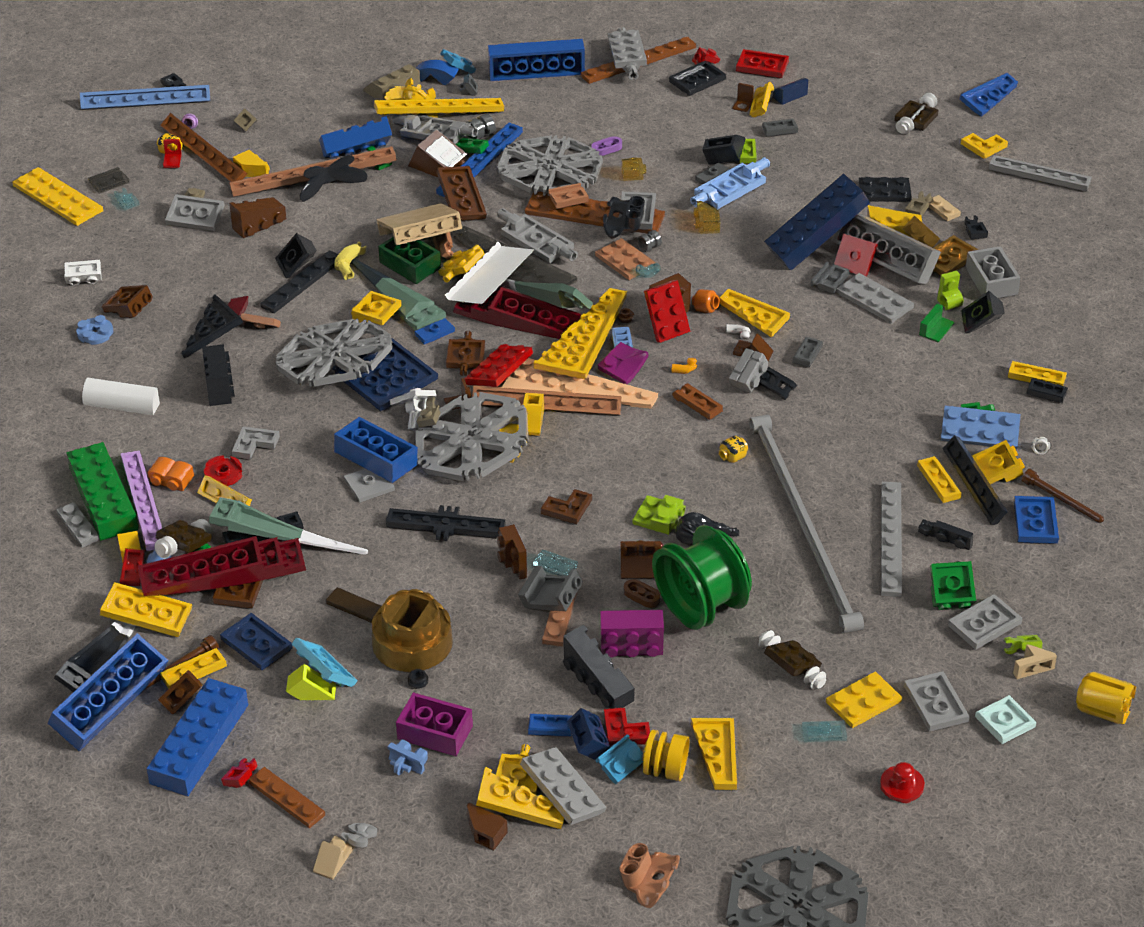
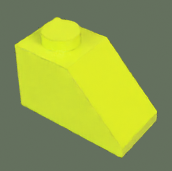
(309, 685)

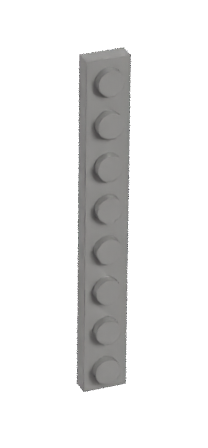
(891, 539)

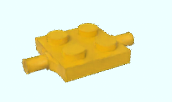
(461, 262)
(510, 767)

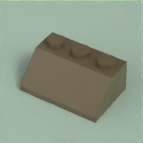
(397, 78)

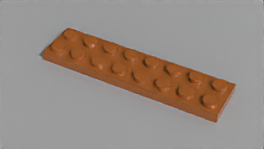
(585, 213)

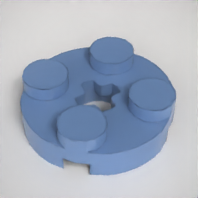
(86, 334)

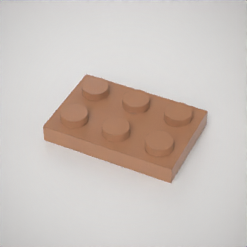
(623, 258)

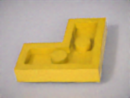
(983, 147)

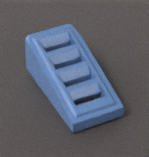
(621, 334)

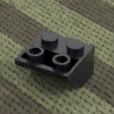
(723, 149)

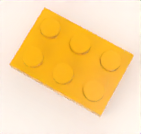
(863, 699)

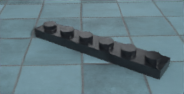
(299, 282)
(975, 480)

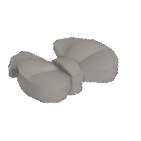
(362, 833)

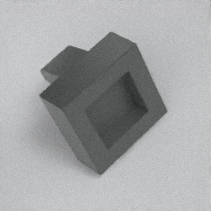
(469, 86)

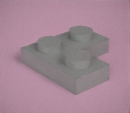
(251, 438)

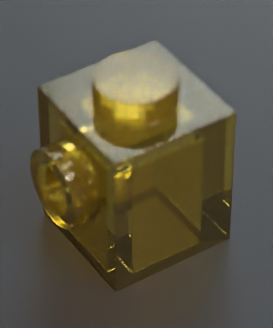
(632, 169)

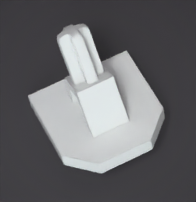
(414, 403)

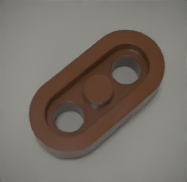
(644, 593)

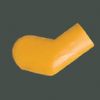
(685, 369)

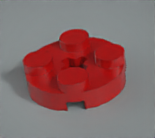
(231, 466)

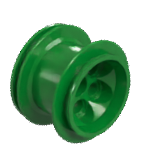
(702, 577)

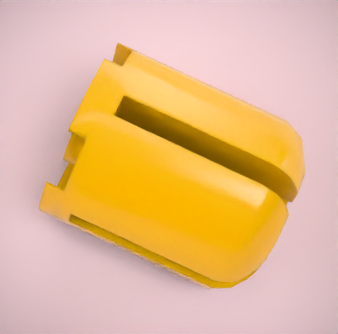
(1105, 697)

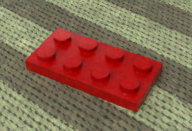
(498, 365)

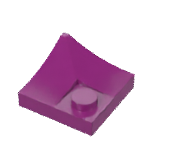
(623, 362)

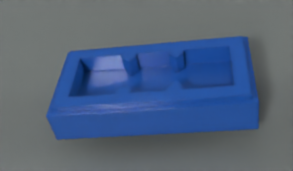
(434, 331)
(549, 725)

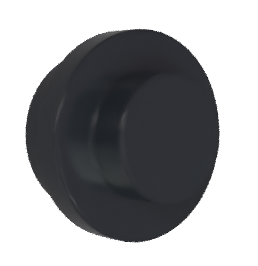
(417, 678)

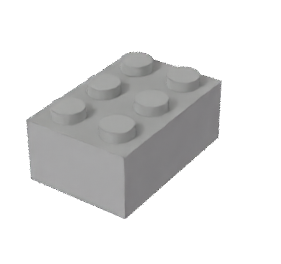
(993, 272)

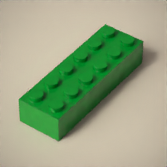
(102, 491)

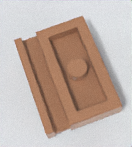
(568, 195)

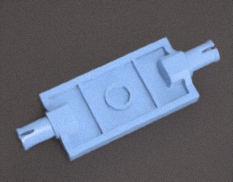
(731, 184)

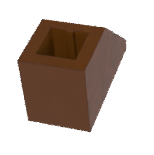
(486, 827)

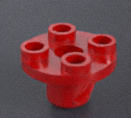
(902, 783)

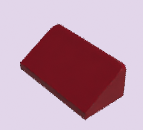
(239, 304)

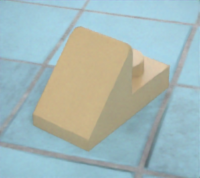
(1035, 662)
(332, 857)

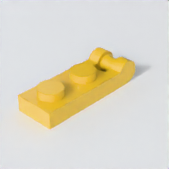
(761, 100)

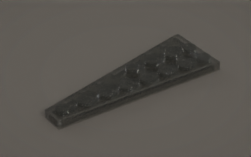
(530, 270)

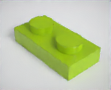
(749, 152)

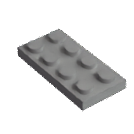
(875, 298)
(563, 785)

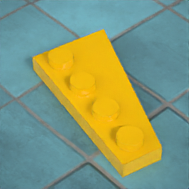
(717, 747)

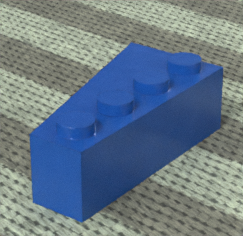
(356, 138)

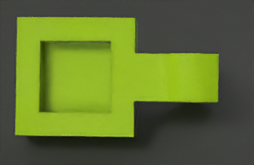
(1021, 642)

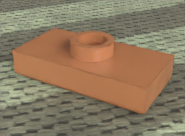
(260, 321)

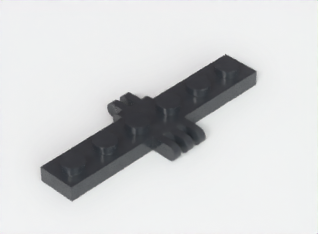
(444, 522)

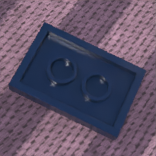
(256, 641)

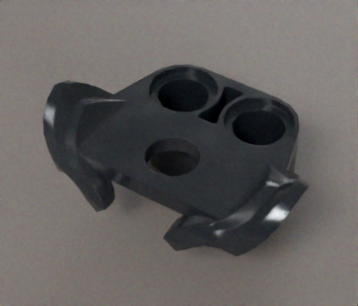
(631, 218)

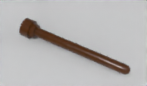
(1032, 478)
(207, 644)

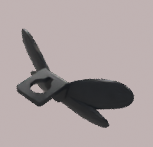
(337, 170)

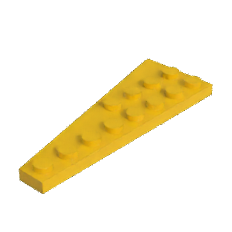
(582, 341)

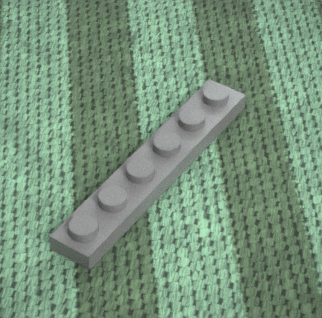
(1040, 173)

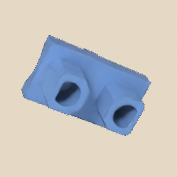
(405, 760)

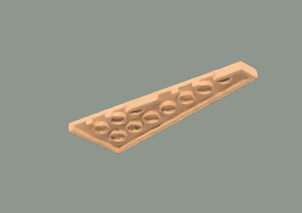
(534, 379)

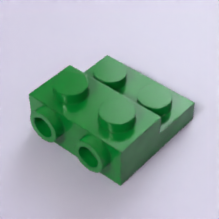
(952, 585)

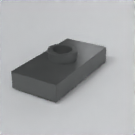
(780, 127)
(711, 173)
(807, 352)

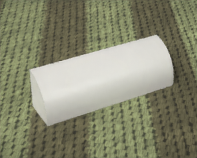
(120, 396)

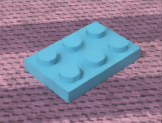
(323, 662)

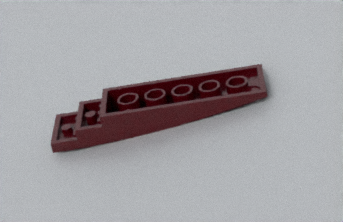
(520, 313)
(222, 566)

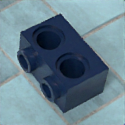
(588, 734)

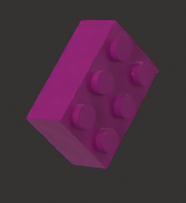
(632, 633)
(434, 724)

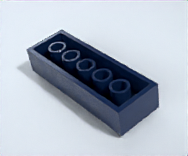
(817, 222)

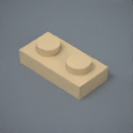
(943, 208)

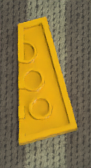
(757, 313)
(505, 797)

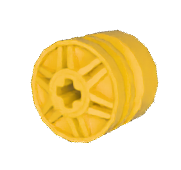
(666, 755)

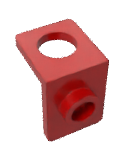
(172, 157)

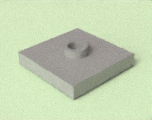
(367, 485)

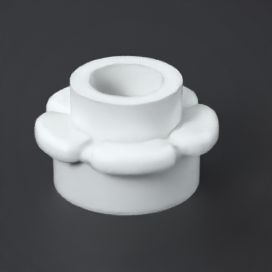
(1045, 445)

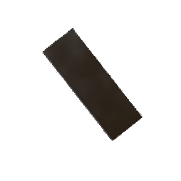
(353, 604)

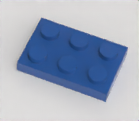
(1036, 519)

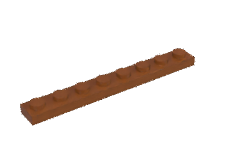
(652, 55)
(203, 149)

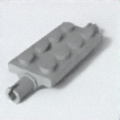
(627, 51)
(423, 126)
(534, 235)

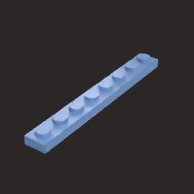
(143, 97)

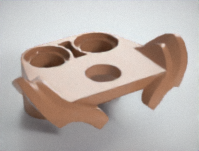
(640, 867)

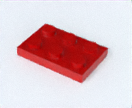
(762, 63)
(667, 311)

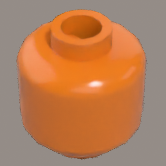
(705, 301)

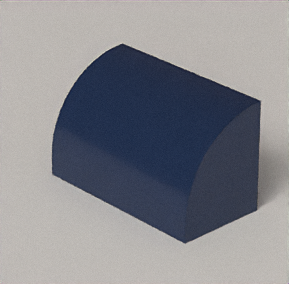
(791, 91)

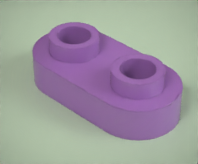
(608, 145)

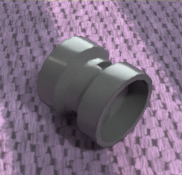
(650, 240)

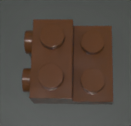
(128, 300)
(512, 551)

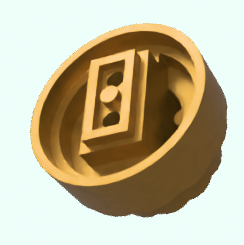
(411, 631)

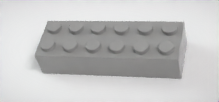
(893, 248)

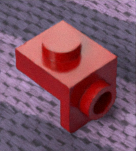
(704, 54)

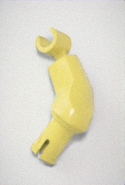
(346, 256)

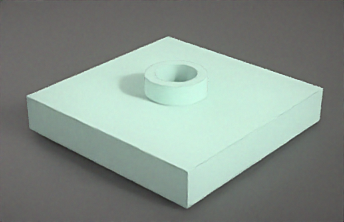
(1005, 719)

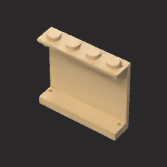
(420, 223)

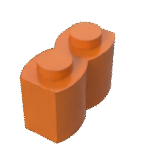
(170, 473)

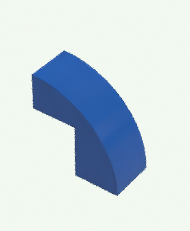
(438, 69)

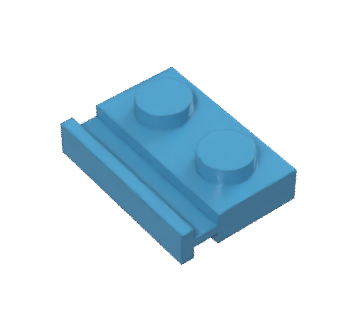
(458, 61)
(620, 759)

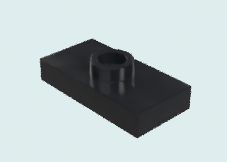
(1047, 390)

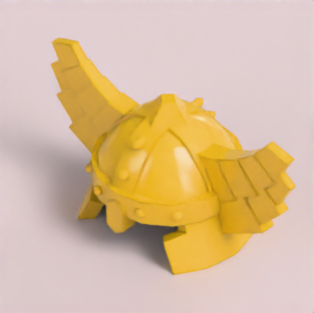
(410, 92)

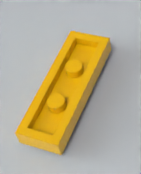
(1026, 372)
(939, 479)
(214, 490)
(198, 666)

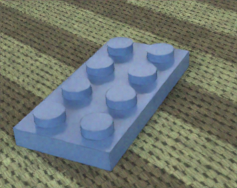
(980, 426)

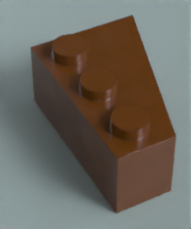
(255, 216)

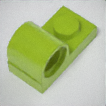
(948, 291)

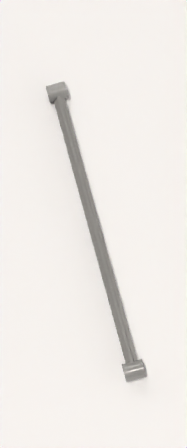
(848, 620)

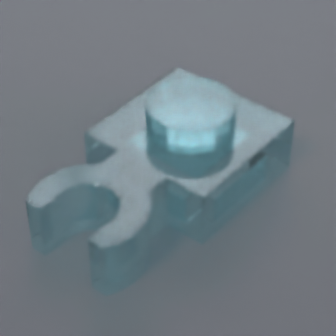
(126, 200)

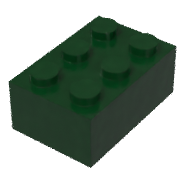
(411, 260)

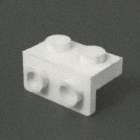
(83, 272)

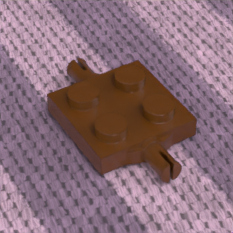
(465, 353)

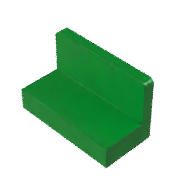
(934, 325)

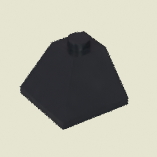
(295, 255)
(982, 312)

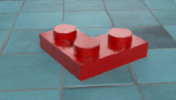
(617, 727)

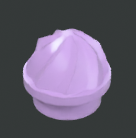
(190, 120)

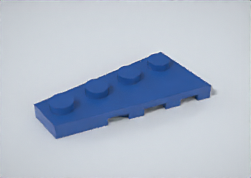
(988, 94)

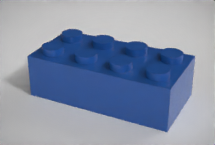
(375, 449)

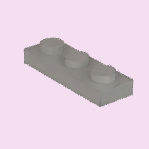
(78, 524)

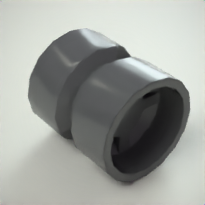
(485, 125)

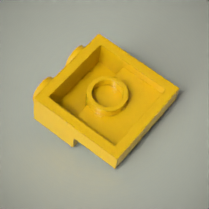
(375, 308)
(999, 462)

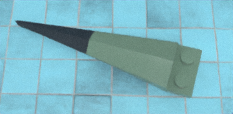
(414, 309)

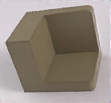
(245, 119)

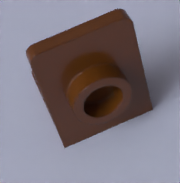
(744, 96)
(464, 390)

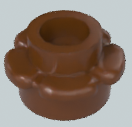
(625, 315)

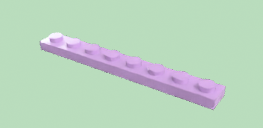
(141, 497)

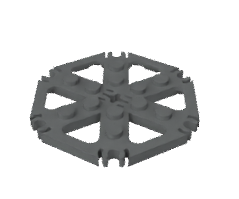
(782, 897)

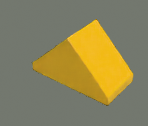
(128, 540)

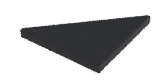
(216, 322)

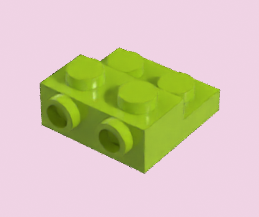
(659, 514)

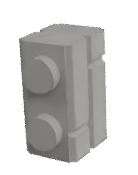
(748, 370)

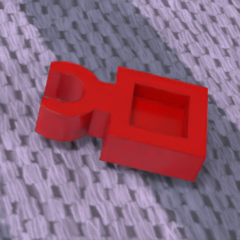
(237, 776)

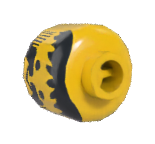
(171, 146)
(733, 449)

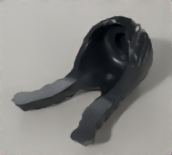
(691, 521)

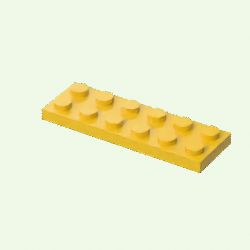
(57, 196)

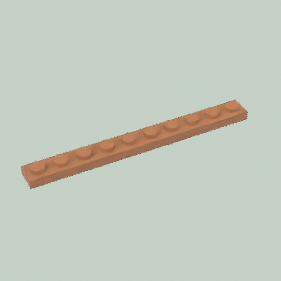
(295, 175)

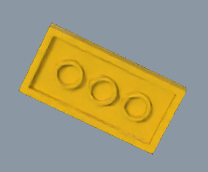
(150, 612)

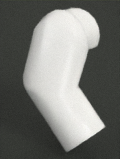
(739, 329)

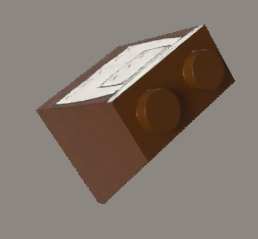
(436, 152)

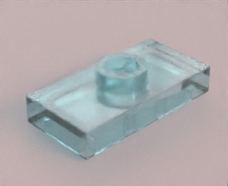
(554, 563)
(824, 731)

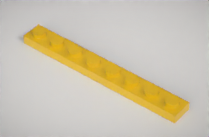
(434, 106)

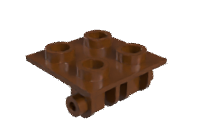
(637, 559)

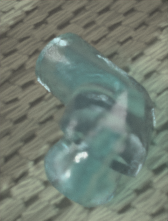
(648, 271)

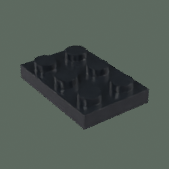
(697, 78)
(886, 189)

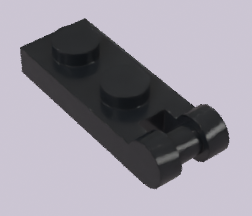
(773, 381)

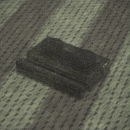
(108, 180)

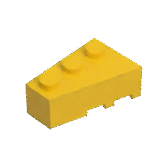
(891, 218)

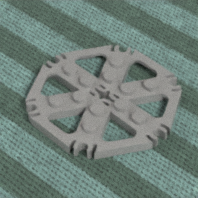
(550, 164)
(327, 352)
(484, 435)

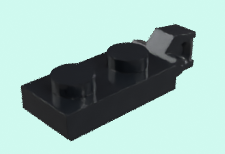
(947, 533)

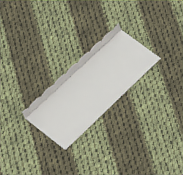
(488, 274)

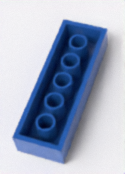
(536, 59)
(107, 692)
(197, 737)

